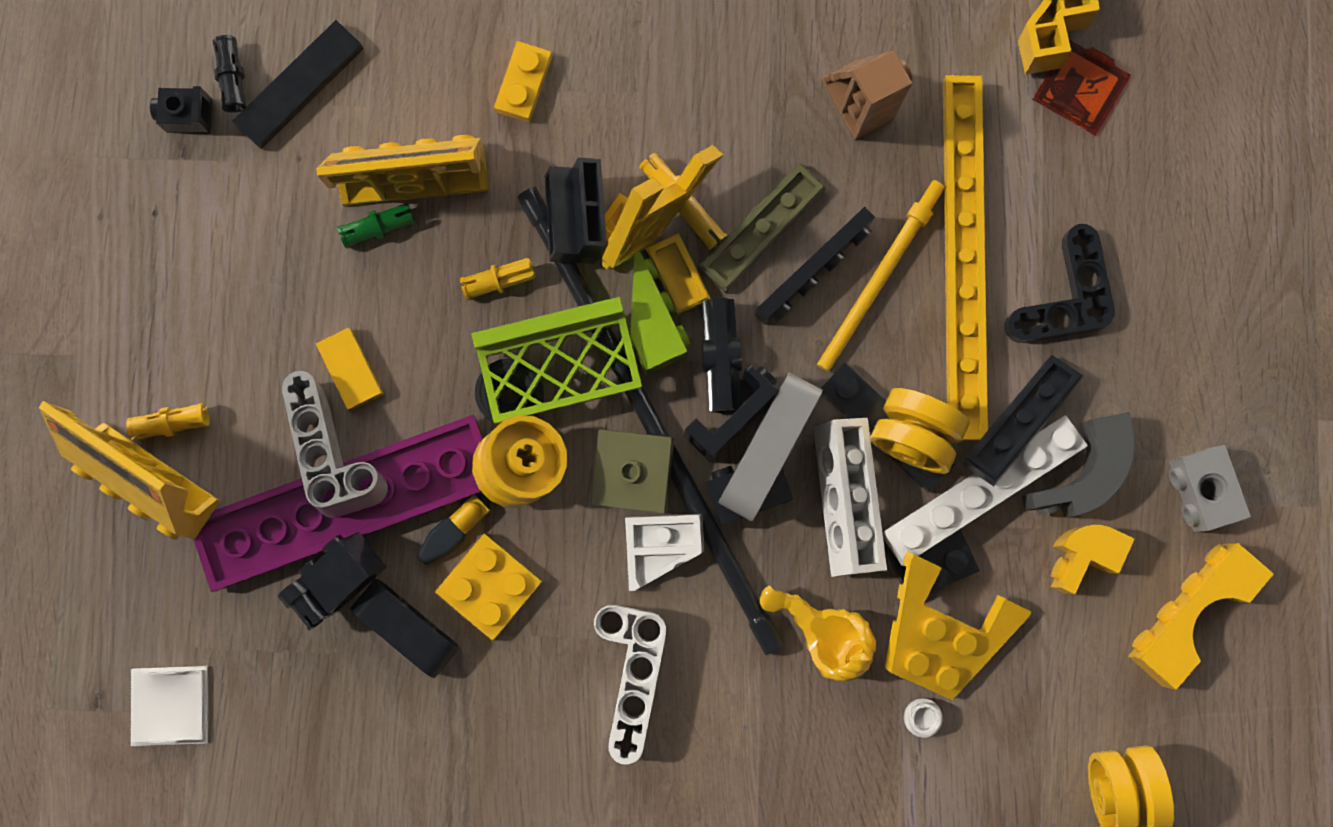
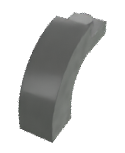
(1106, 468)

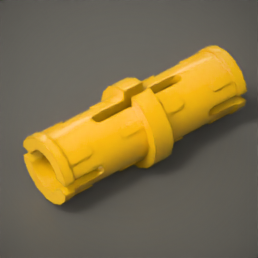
(167, 422)

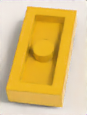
(523, 81)

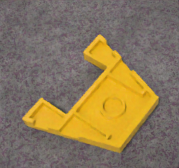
(937, 648)

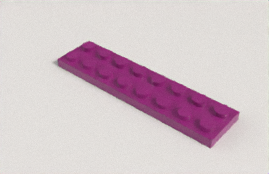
(285, 528)

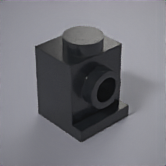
(190, 117)

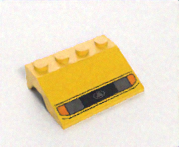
(406, 171)
(130, 473)

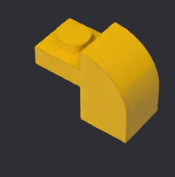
(1088, 546)

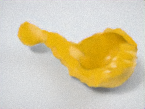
(837, 639)

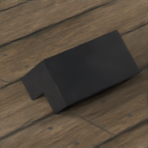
(575, 212)

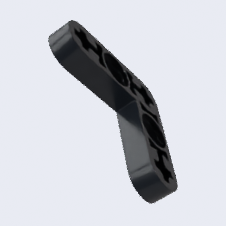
(1076, 307)

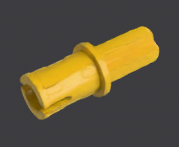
(497, 278)

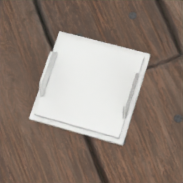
(169, 705)

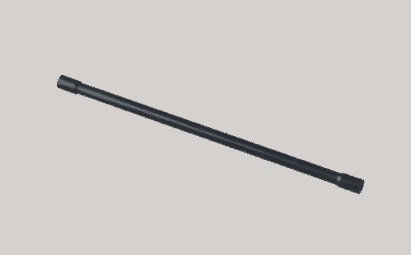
(759, 620)

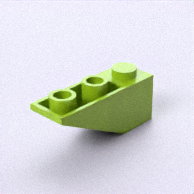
(652, 328)

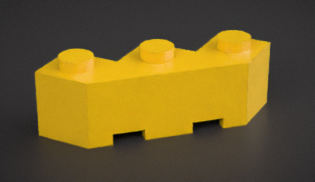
(1045, 39)

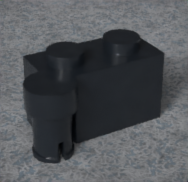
(332, 580)

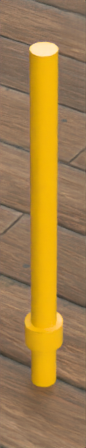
(917, 217)

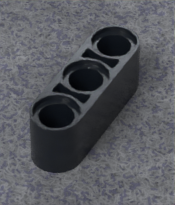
(404, 628)

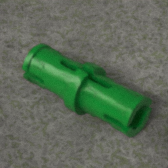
(376, 225)

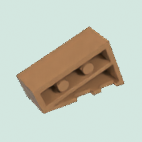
(869, 91)

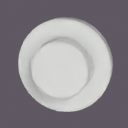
(923, 717)

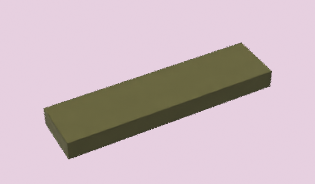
(762, 227)

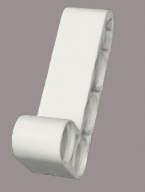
(631, 684)

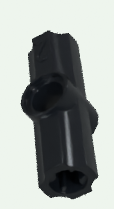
(721, 355)

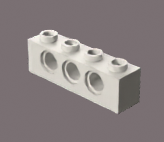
(849, 497)

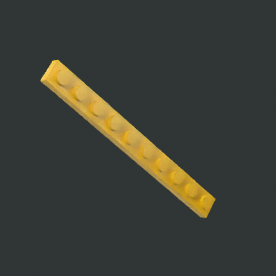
(965, 251)

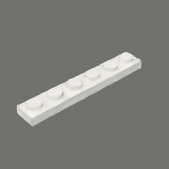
(976, 496)

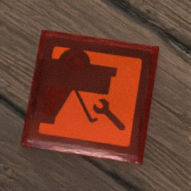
(1083, 87)

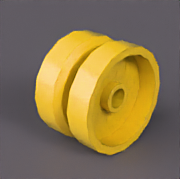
(919, 430)
(519, 461)
(1130, 788)

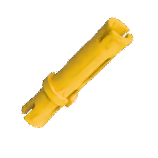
(691, 211)

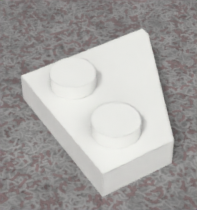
(661, 545)

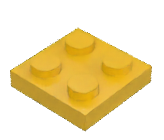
(488, 586)

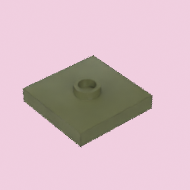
(632, 471)

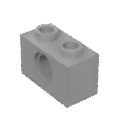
(1226, 499)

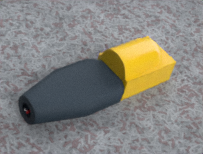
(452, 530)

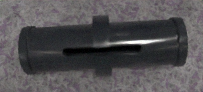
(229, 73)

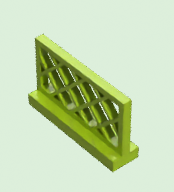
(547, 329)

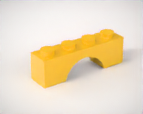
(1168, 648)

